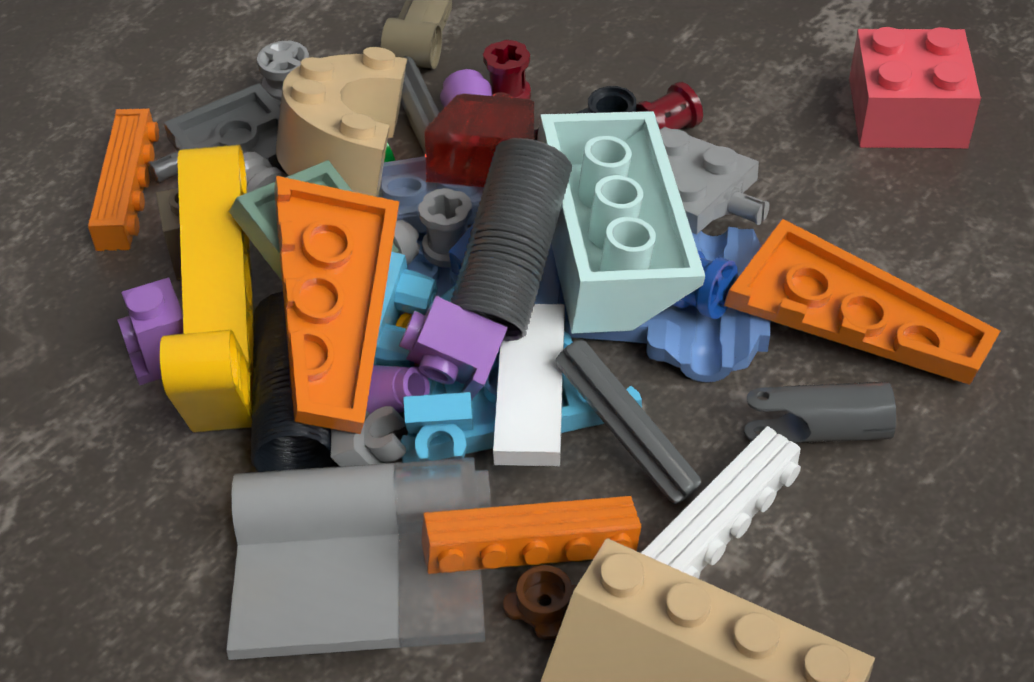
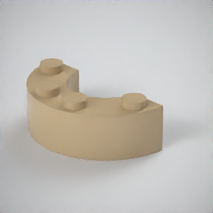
(342, 114)

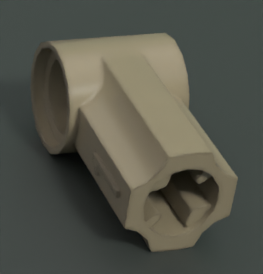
(418, 31)

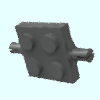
(240, 119)

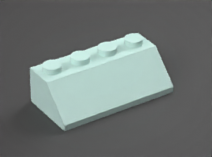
(622, 223)

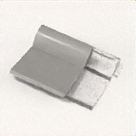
(341, 561)

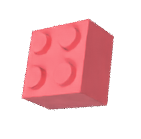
(913, 88)

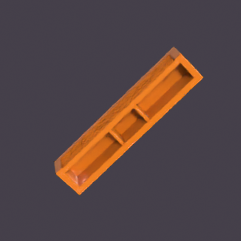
(122, 180)
(526, 533)

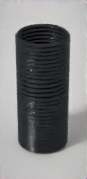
(274, 402)

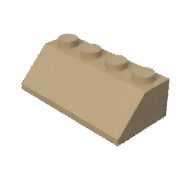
(662, 625)

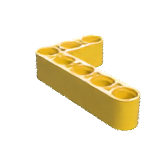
(211, 364)

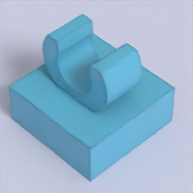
(436, 416)

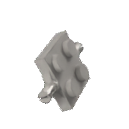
(712, 180)

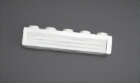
(727, 504)

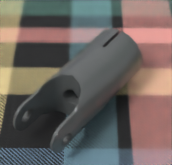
(826, 412)

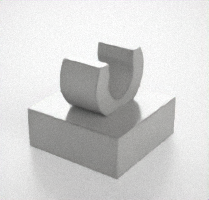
(374, 442)

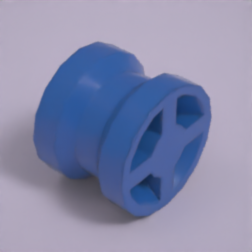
(711, 296)

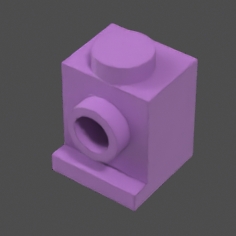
(152, 314)
(453, 344)

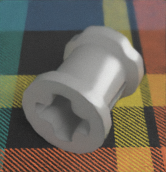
(446, 219)

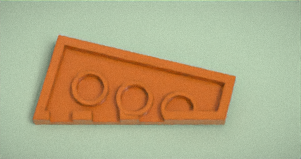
(334, 287)
(849, 301)

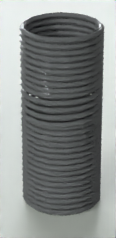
(515, 229)

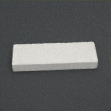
(531, 393)

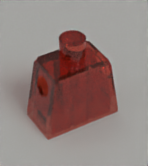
(466, 134)

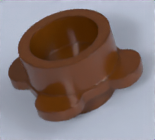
(535, 585)

